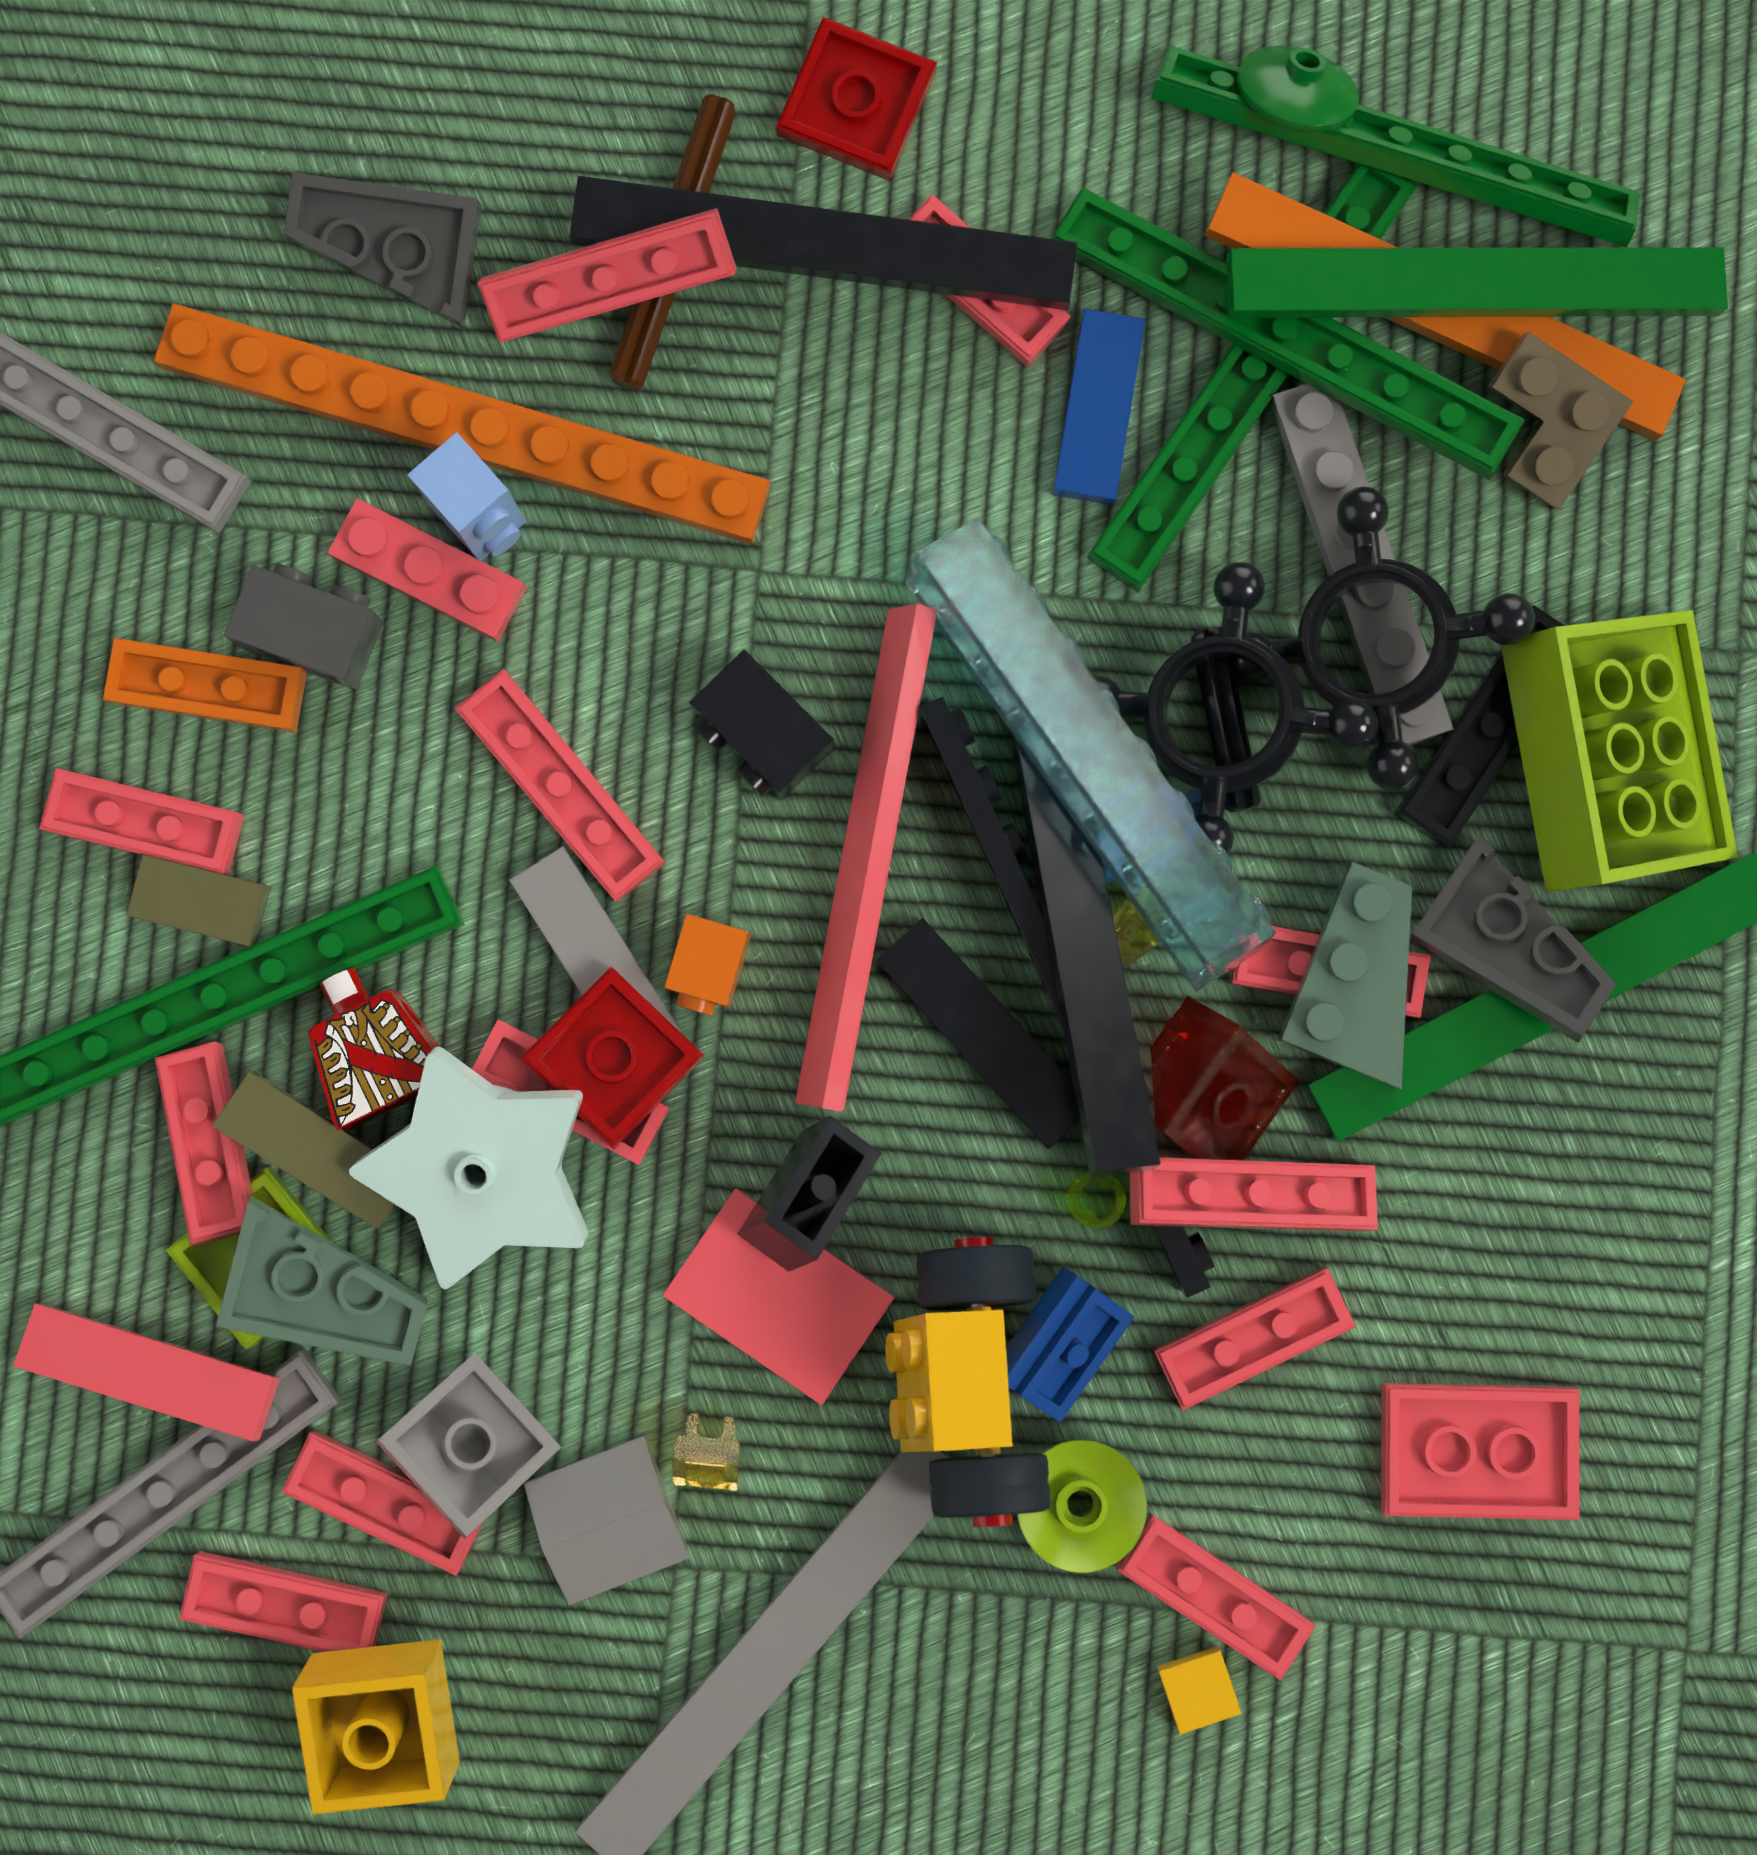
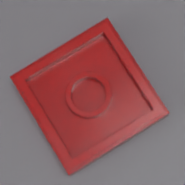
(856, 98)
(615, 1054)

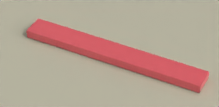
(866, 857)

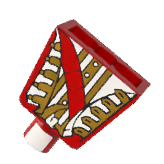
(368, 1051)

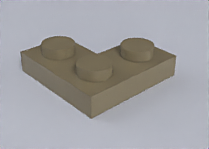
(1573, 416)

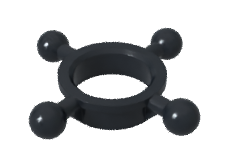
(1504, 620)
(1348, 724)

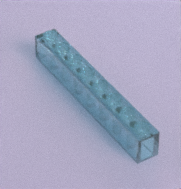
(1089, 754)

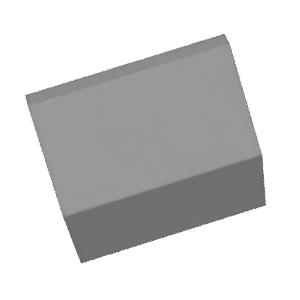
(468, 1445)
(605, 1520)

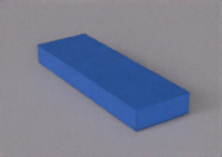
(1099, 407)

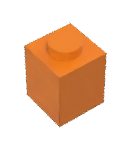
(707, 964)

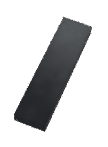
(1467, 756)
(983, 1032)

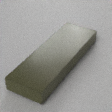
(301, 1145)

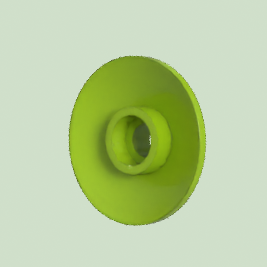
(1107, 1528)

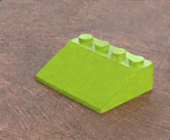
(1619, 749)

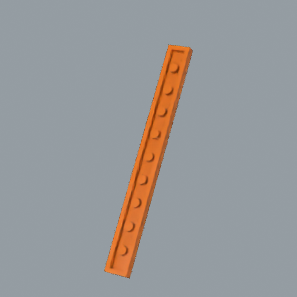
(432, 412)

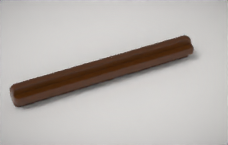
(694, 174)

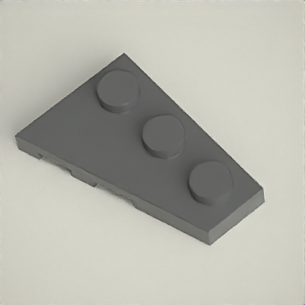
(390, 235)
(1508, 943)

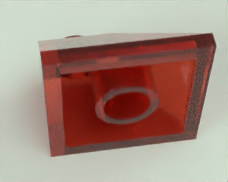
(1214, 1084)

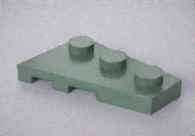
(1356, 980)
(315, 1293)

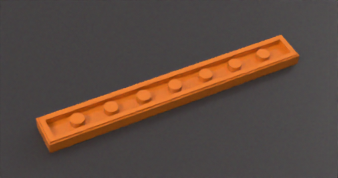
(1262, 218)

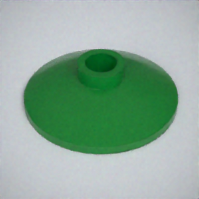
(1297, 88)

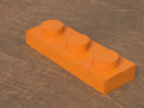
(205, 685)

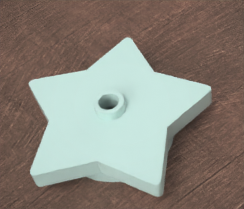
(505, 1132)

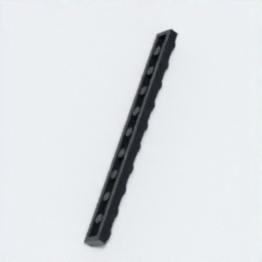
(1002, 851)

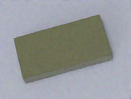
(198, 900)

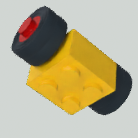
(957, 1382)

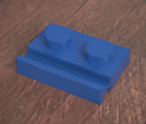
(1063, 1343)

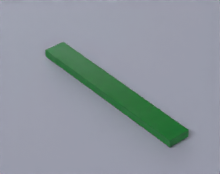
(1417, 154)
(1475, 282)
(1311, 349)
(1222, 414)
(224, 993)
(1493, 1026)

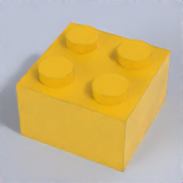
(376, 1726)

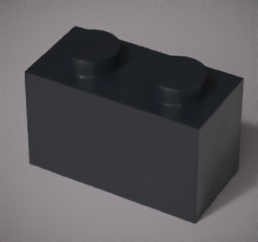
(760, 726)
(809, 1194)

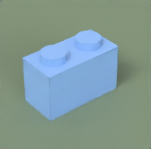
(469, 498)

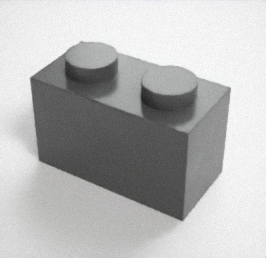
(304, 625)

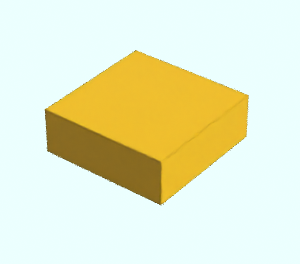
(1199, 1690)

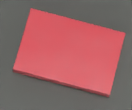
(792, 1322)
(1480, 1451)

